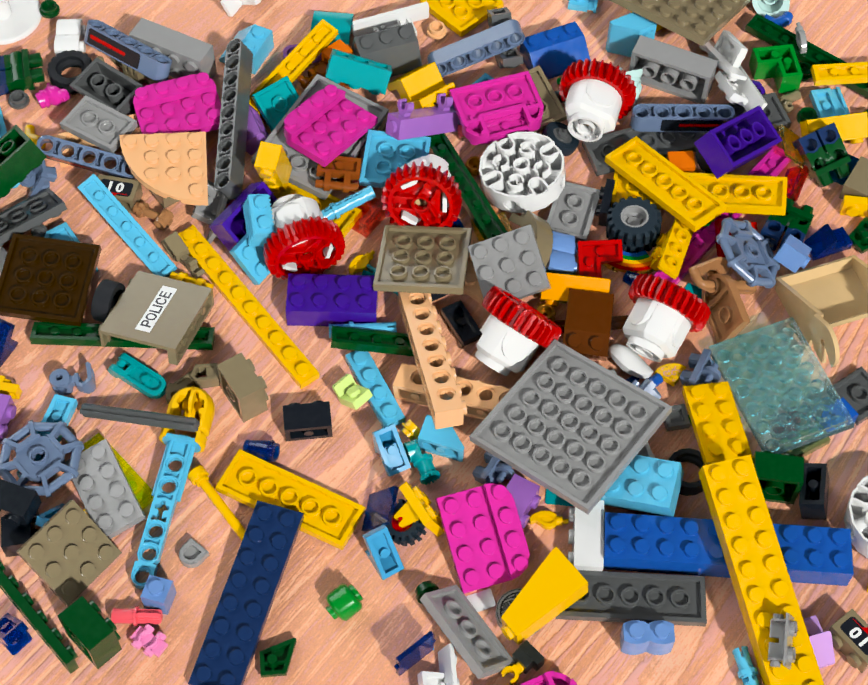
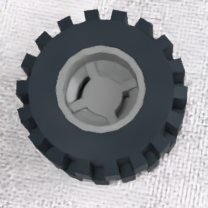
(635, 223)

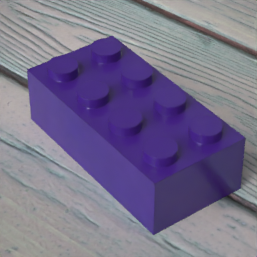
(737, 141)
(330, 299)

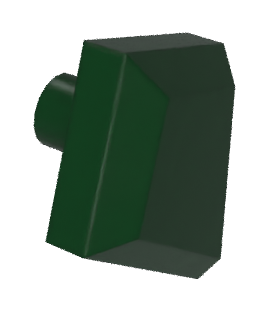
(860, 236)
(277, 659)

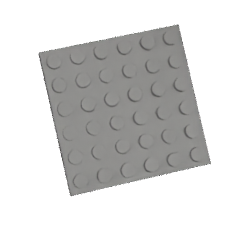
(571, 425)

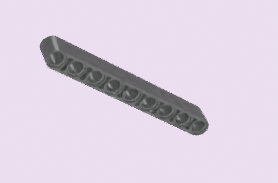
(233, 119)

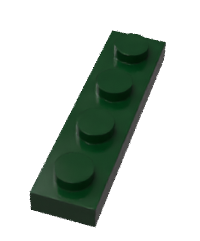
(370, 341)

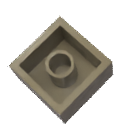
(243, 386)

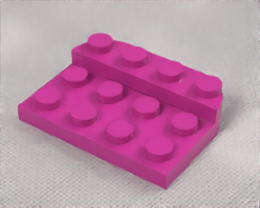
(178, 105)
(498, 108)
(326, 125)
(484, 536)

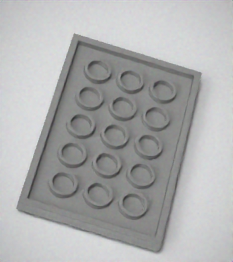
(303, 168)

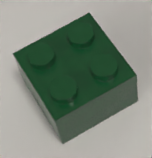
(779, 475)
(90, 631)

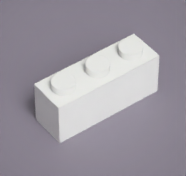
(587, 538)

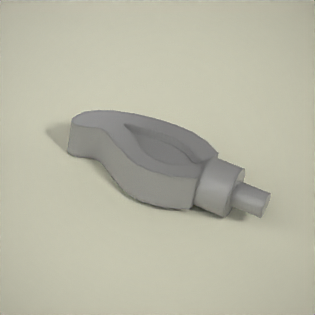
(801, 38)

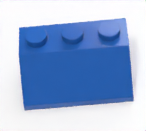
(555, 49)

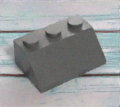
(391, 46)
(107, 86)

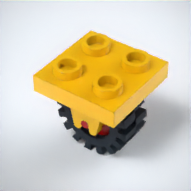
(413, 516)

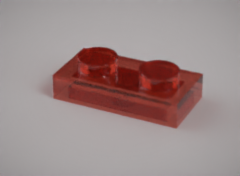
(795, 181)

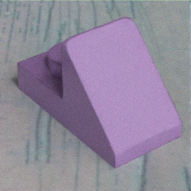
(820, 642)

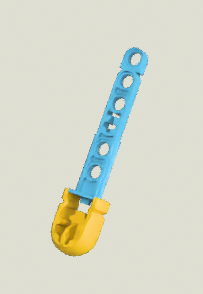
(178, 448)

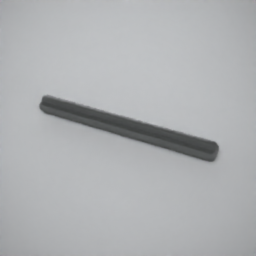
(140, 417)

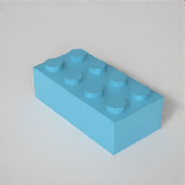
(647, 486)

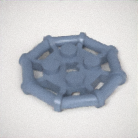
(748, 253)
(50, 464)

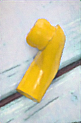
(30, 132)

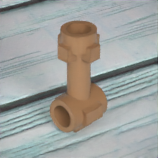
(161, 219)

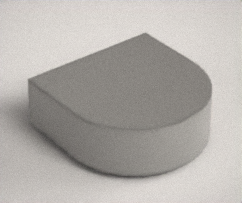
(192, 554)

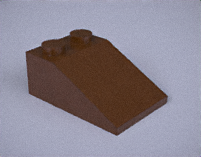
(588, 323)

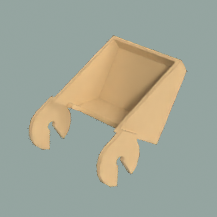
(825, 299)

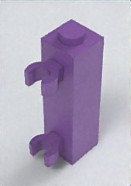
(422, 122)

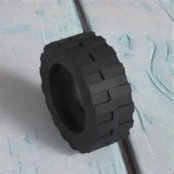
(63, 61)

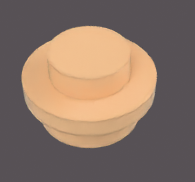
(436, 30)

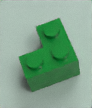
(777, 63)

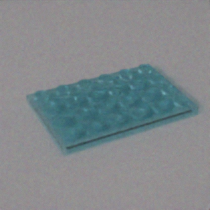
(781, 387)

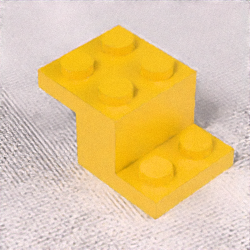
(421, 86)

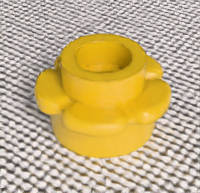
(410, 430)

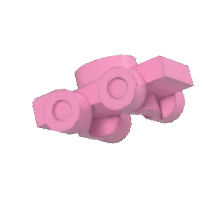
(151, 643)

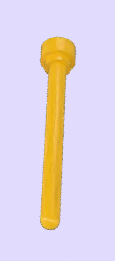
(199, 477)

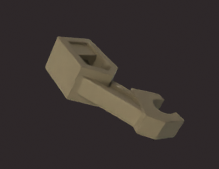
(179, 252)
(191, 379)

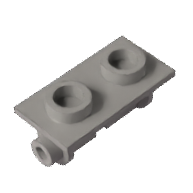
(782, 651)

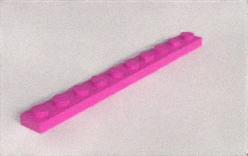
(705, 237)

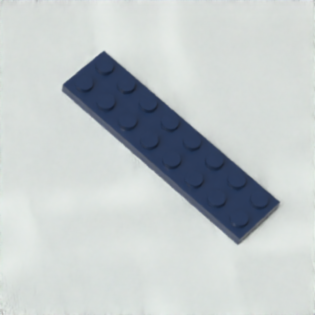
(247, 596)

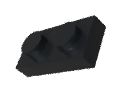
(606, 196)
(461, 323)

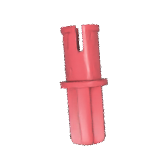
(136, 616)

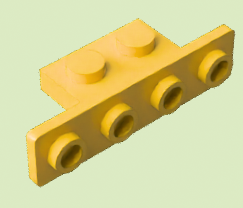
(671, 249)

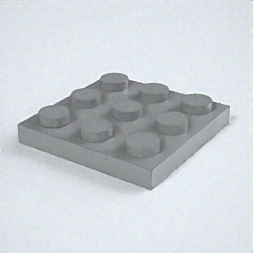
(510, 263)

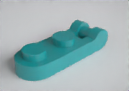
(139, 376)

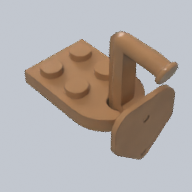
(722, 297)

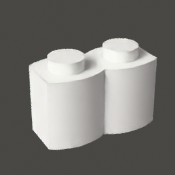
(69, 35)

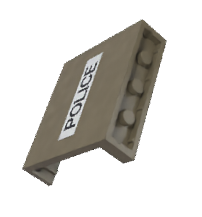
(158, 314)

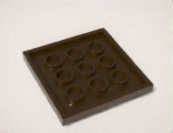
(47, 279)

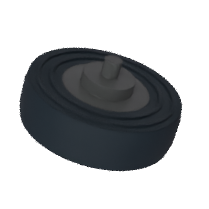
(561, 136)

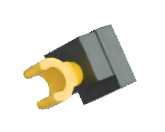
(525, 659)

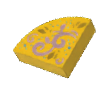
(671, 372)

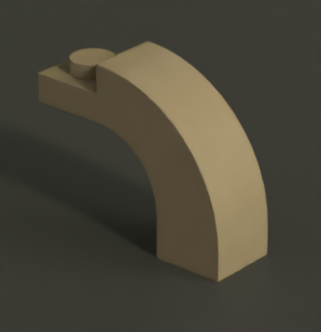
(541, 230)

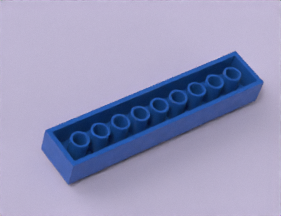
(693, 548)

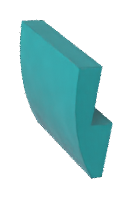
(340, 21)

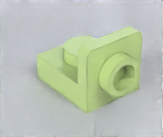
(350, 393)

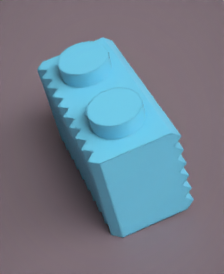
(258, 219)

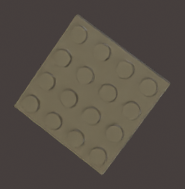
(423, 259)

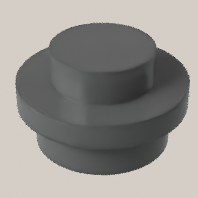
(18, 99)

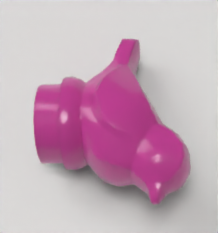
(52, 96)

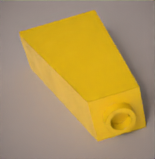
(544, 597)

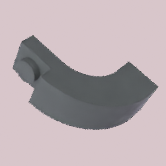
(509, 58)

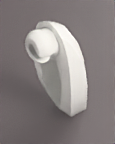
(629, 361)

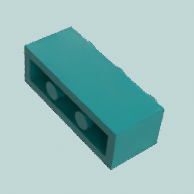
(358, 72)

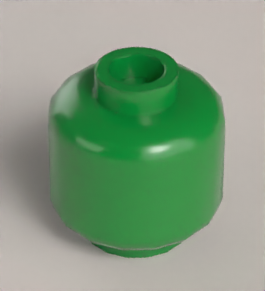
(344, 602)

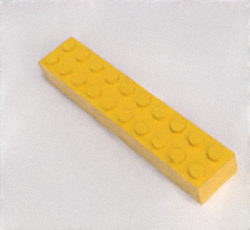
(756, 566)

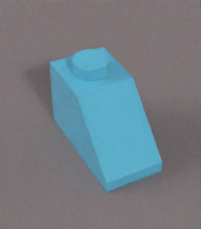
(440, 441)

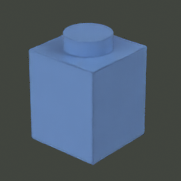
(793, 254)
(158, 594)

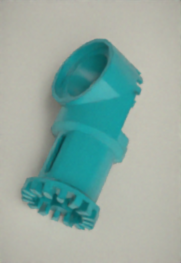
(422, 462)

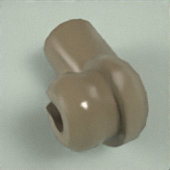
(787, 100)

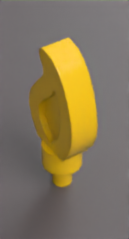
(359, 263)
(547, 519)

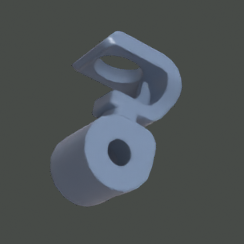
(63, 382)

